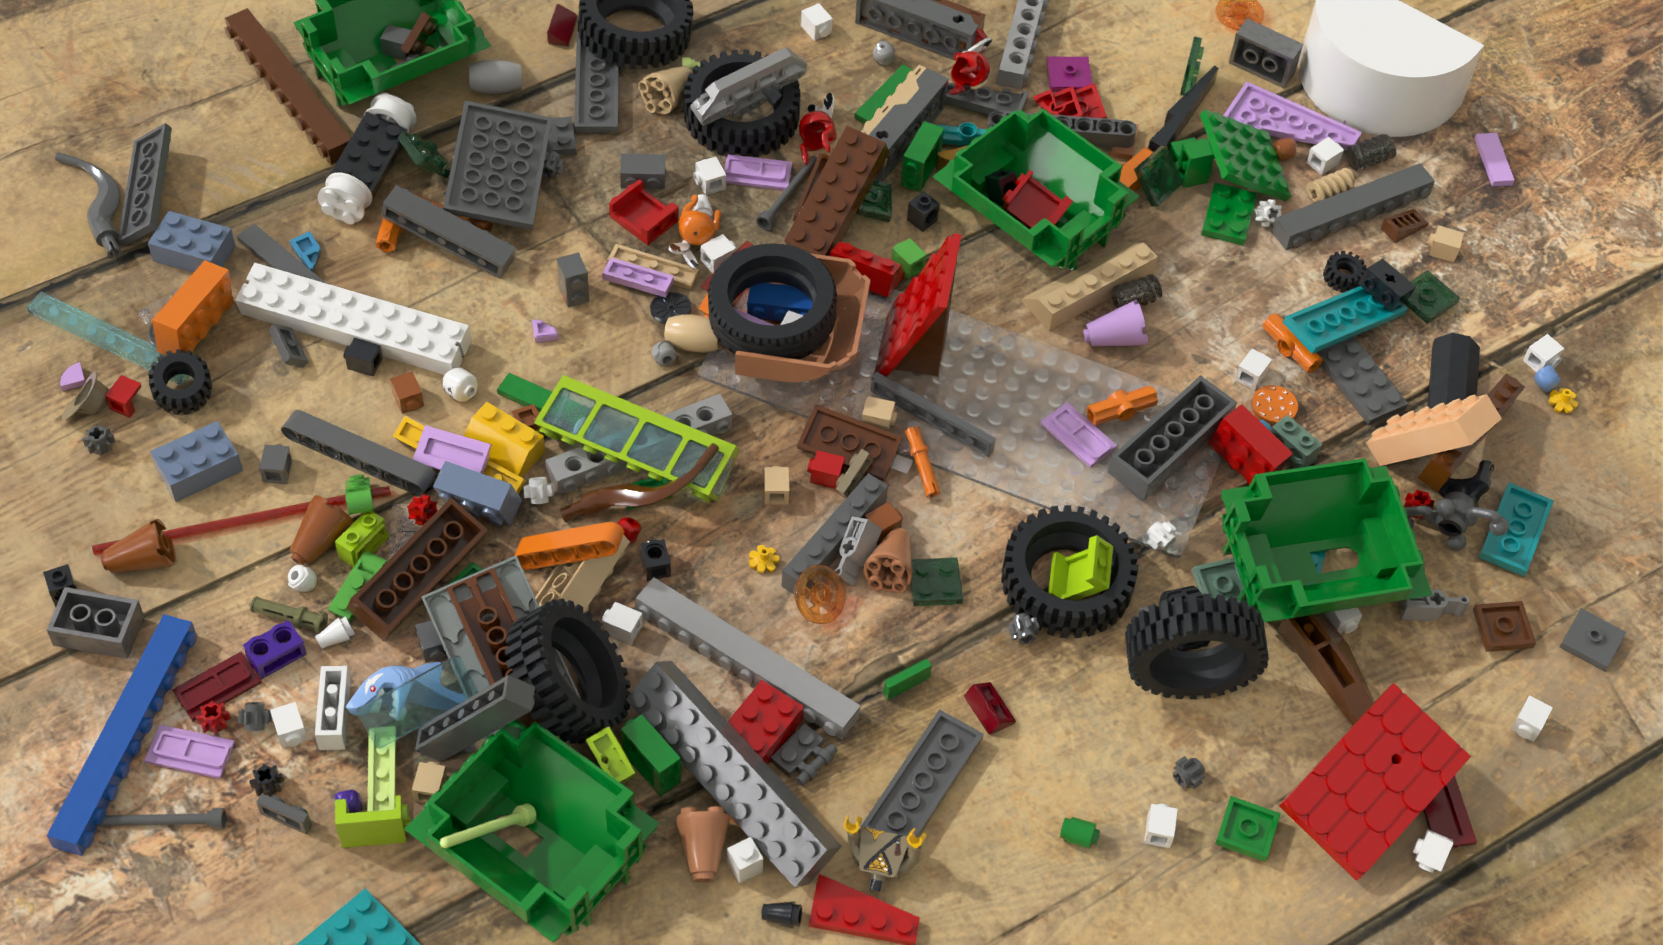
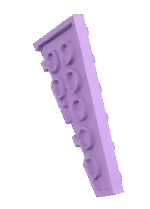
(1287, 119)

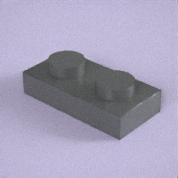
(288, 345)
(276, 809)

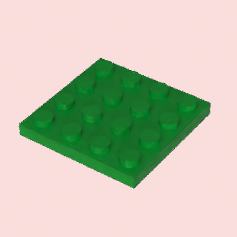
(1245, 155)

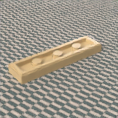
(684, 275)

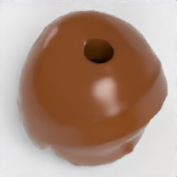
(1285, 148)

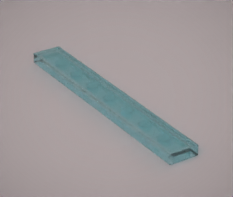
(97, 332)

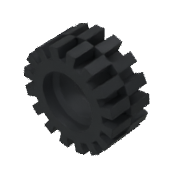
(1346, 262)

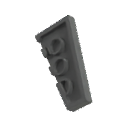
(986, 101)

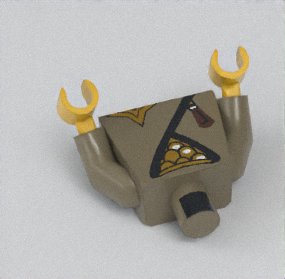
(882, 852)

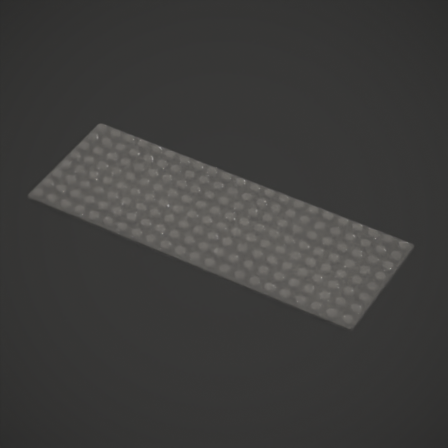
(1004, 389)

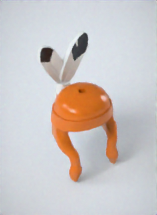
(691, 222)

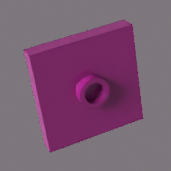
(1068, 72)

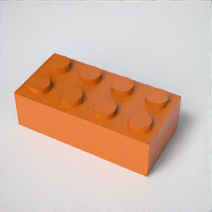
(193, 309)

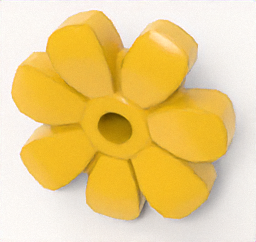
(1564, 400)
(763, 559)

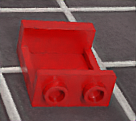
(1033, 202)
(642, 213)

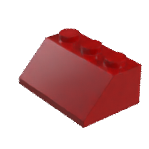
(882, 272)

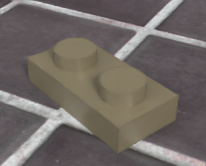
(858, 466)

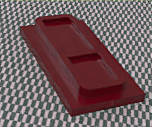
(217, 684)
(1449, 816)

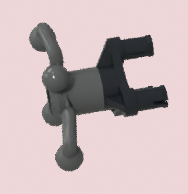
(1461, 508)

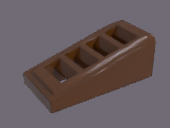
(1395, 233)

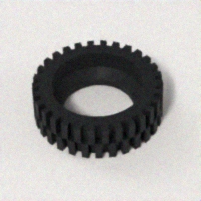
(636, 46)
(735, 135)
(1070, 532)
(592, 658)
(1196, 672)

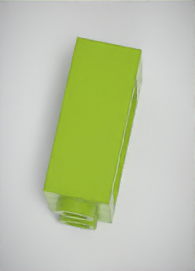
(607, 747)

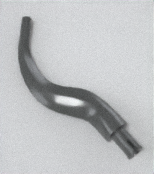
(103, 207)

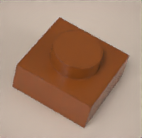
(527, 416)

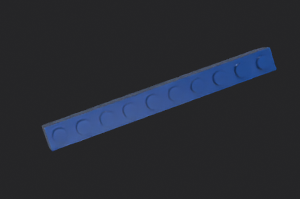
(122, 736)

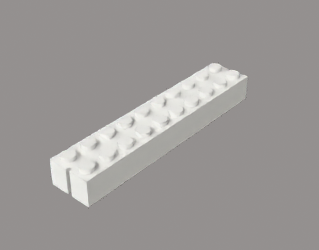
(345, 315)

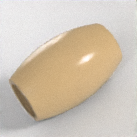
(691, 333)

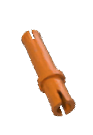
(920, 454)

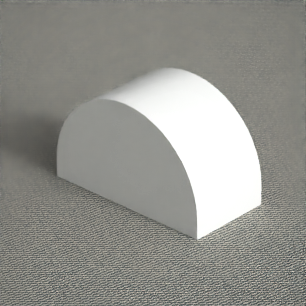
(1385, 66)

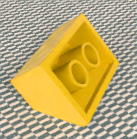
(512, 442)

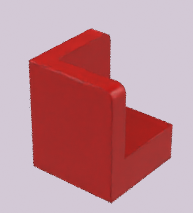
(121, 395)

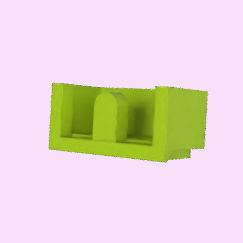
(363, 535)

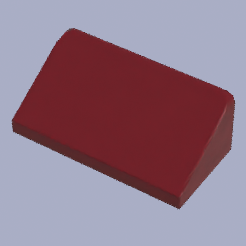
(561, 26)
(989, 707)

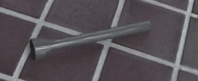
(768, 218)
(215, 819)

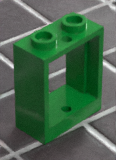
(921, 156)
(651, 755)

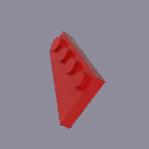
(858, 914)

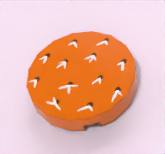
(1273, 403)

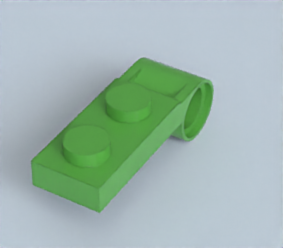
(358, 494)
(363, 571)

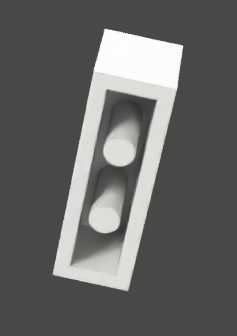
(331, 708)

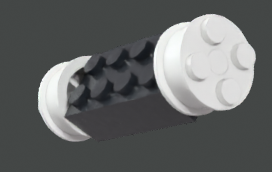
(366, 159)

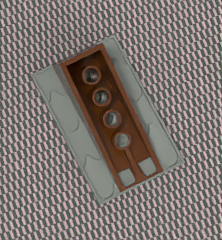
(476, 618)

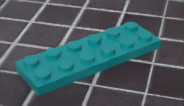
(1339, 319)

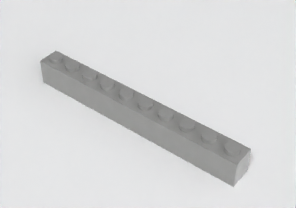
(746, 656)

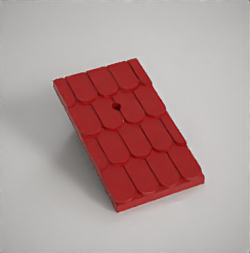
(920, 316)
(1374, 781)

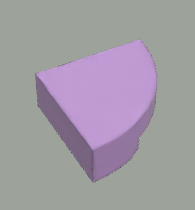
(543, 332)
(72, 377)

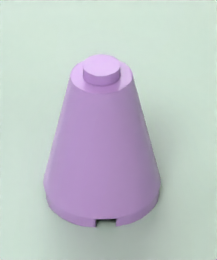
(1118, 328)

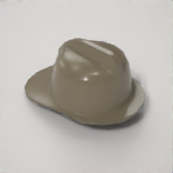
(89, 399)

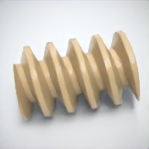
(1330, 185)

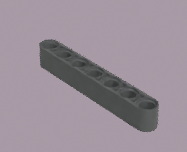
(1097, 131)
(358, 452)

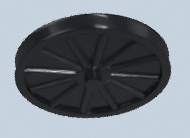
(672, 305)

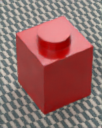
(826, 469)

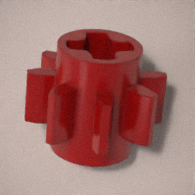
(1419, 498)
(422, 509)
(213, 717)

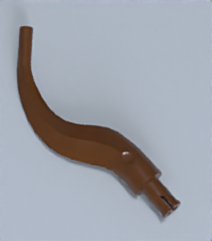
(633, 495)

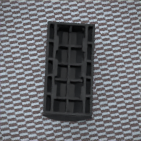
(1453, 369)

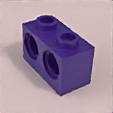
(277, 653)

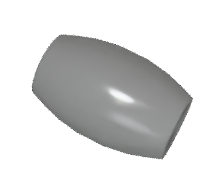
(495, 77)

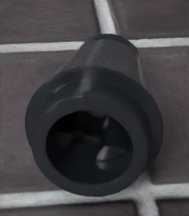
(784, 913)

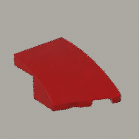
(1071, 102)

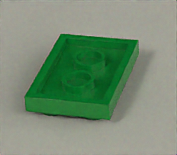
(1229, 213)

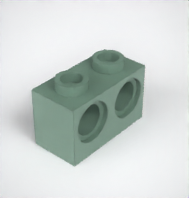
(1298, 441)

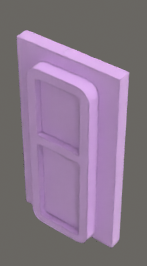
(757, 172)
(1078, 434)
(441, 446)
(189, 751)

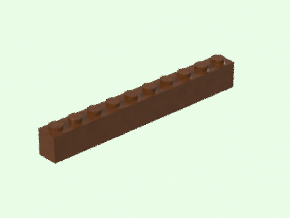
(287, 85)

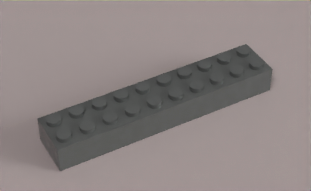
(734, 774)

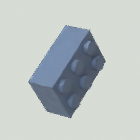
(189, 241)
(196, 461)
(478, 493)

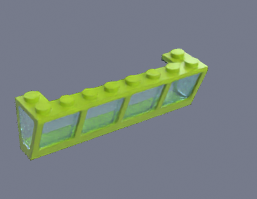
(635, 437)

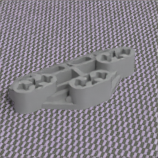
(743, 89)

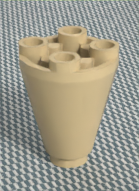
(664, 89)

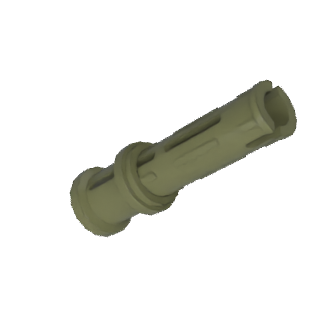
(299, 617)

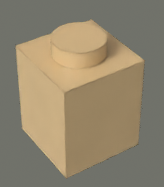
(1445, 243)
(879, 413)
(776, 485)
(428, 780)

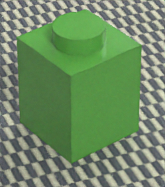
(910, 257)

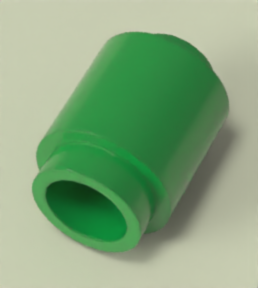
(1079, 832)

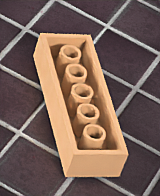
(1433, 429)

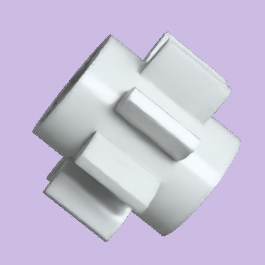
(1267, 212)
(538, 490)
(1161, 535)

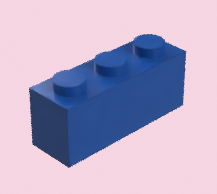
(775, 300)

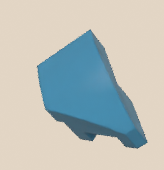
(306, 249)

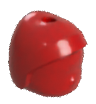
(631, 528)

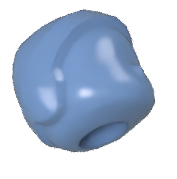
(1547, 378)

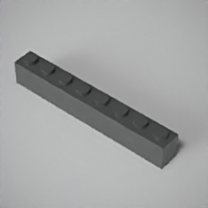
(1353, 206)

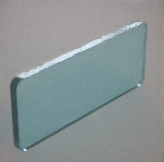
(417, 702)

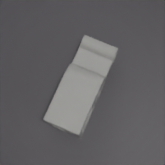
(856, 547)
(1432, 607)

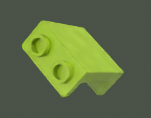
(1083, 572)
(371, 826)

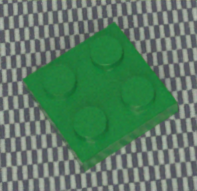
(1247, 828)

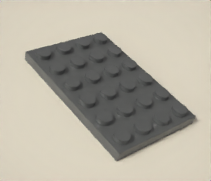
(497, 165)

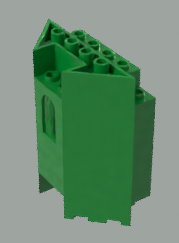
(347, 43)
(1063, 165)
(1316, 510)
(581, 814)

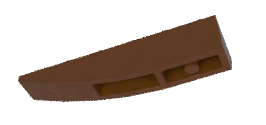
(1329, 661)

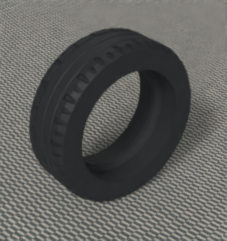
(772, 265)

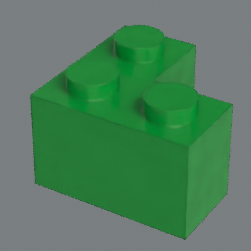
(1193, 160)

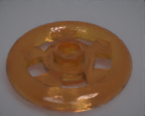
(1239, 12)
(835, 583)

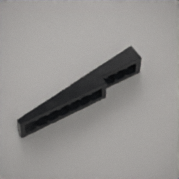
(1182, 111)

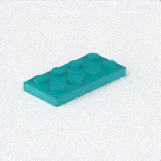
(1526, 518)

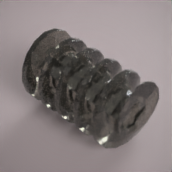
(1371, 152)
(1141, 290)

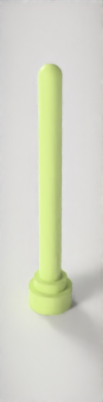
(522, 816)

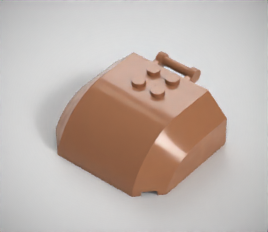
(838, 349)

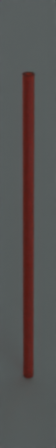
(247, 519)

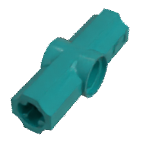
(961, 135)

